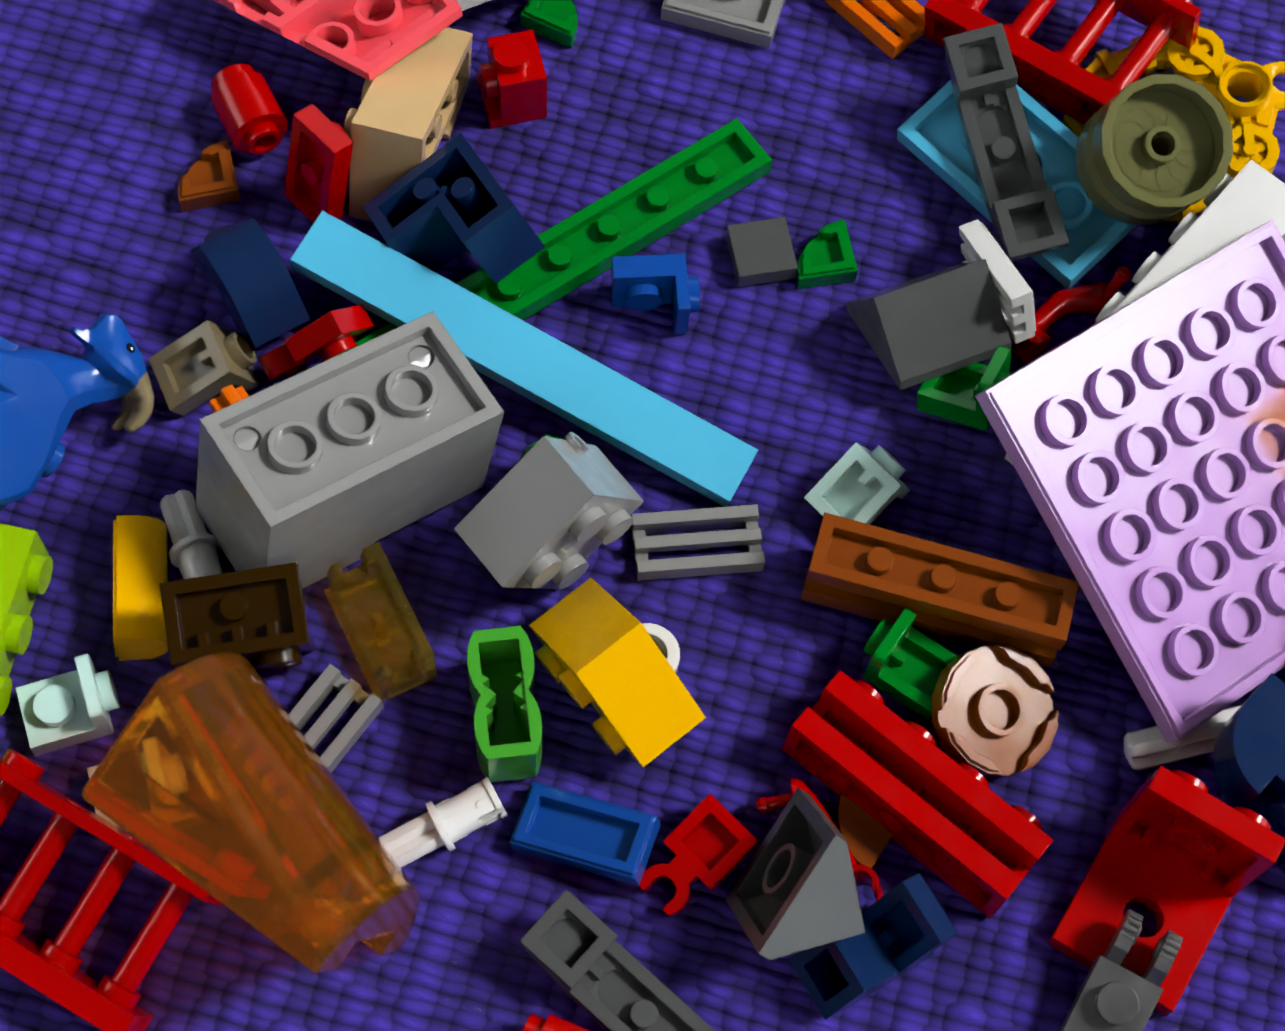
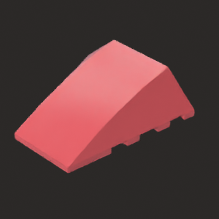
(353, 33)

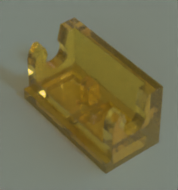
(380, 625)

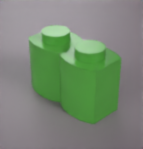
(504, 703)

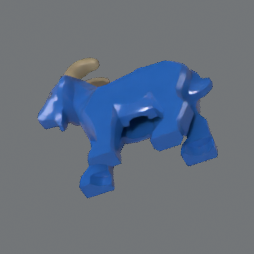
(45, 389)

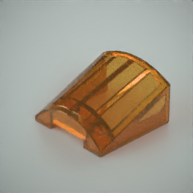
(253, 814)

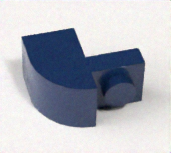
(251, 281)
(1252, 750)
(898, 936)

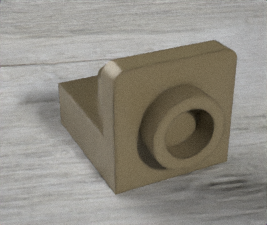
(202, 365)

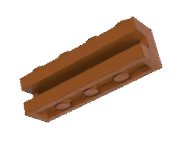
(948, 588)

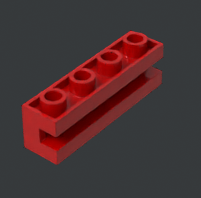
(917, 792)

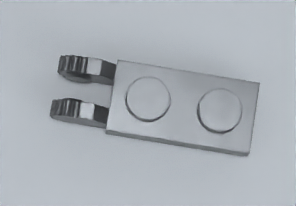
(1115, 996)

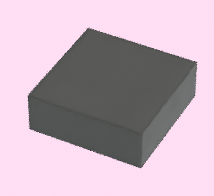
(761, 251)

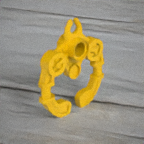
(1224, 79)

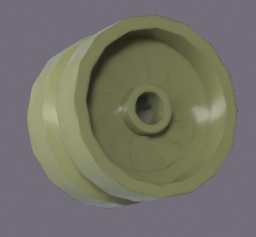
(1154, 149)

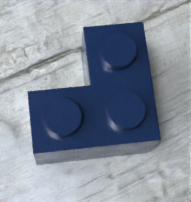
(452, 207)

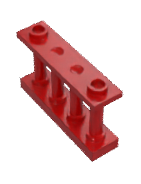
(1056, 75)
(56, 964)

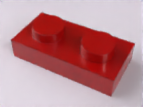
(317, 164)

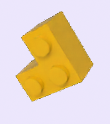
(616, 666)

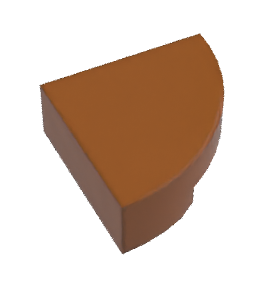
(209, 180)
(863, 834)

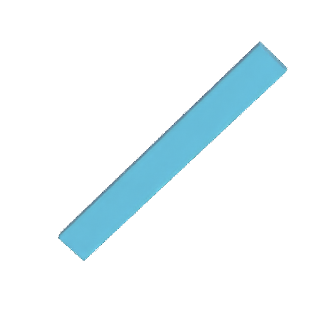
(527, 359)

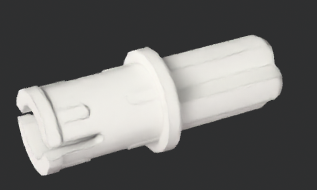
(193, 548)
(445, 823)

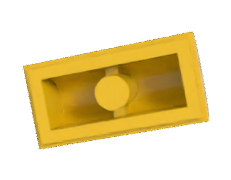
(138, 568)

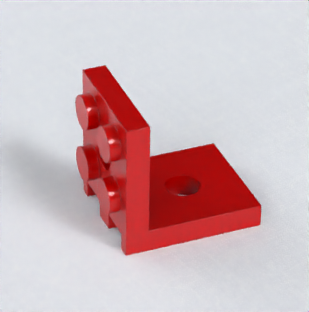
(1181, 860)

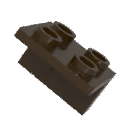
(240, 613)

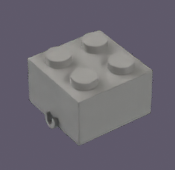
(550, 515)

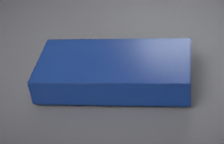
(585, 833)

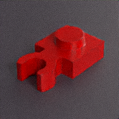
(323, 338)
(706, 847)

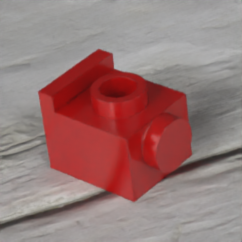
(513, 80)

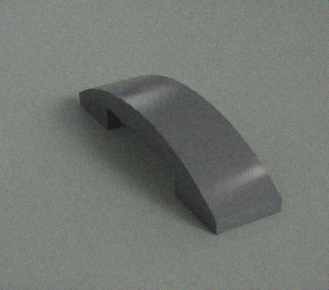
(1001, 143)
(603, 975)

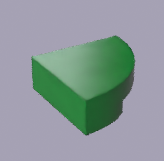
(552, 19)
(827, 258)

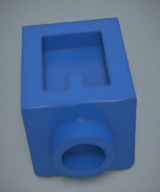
(654, 280)

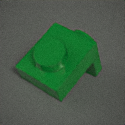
(954, 393)
(905, 663)

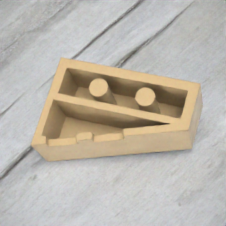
(406, 115)

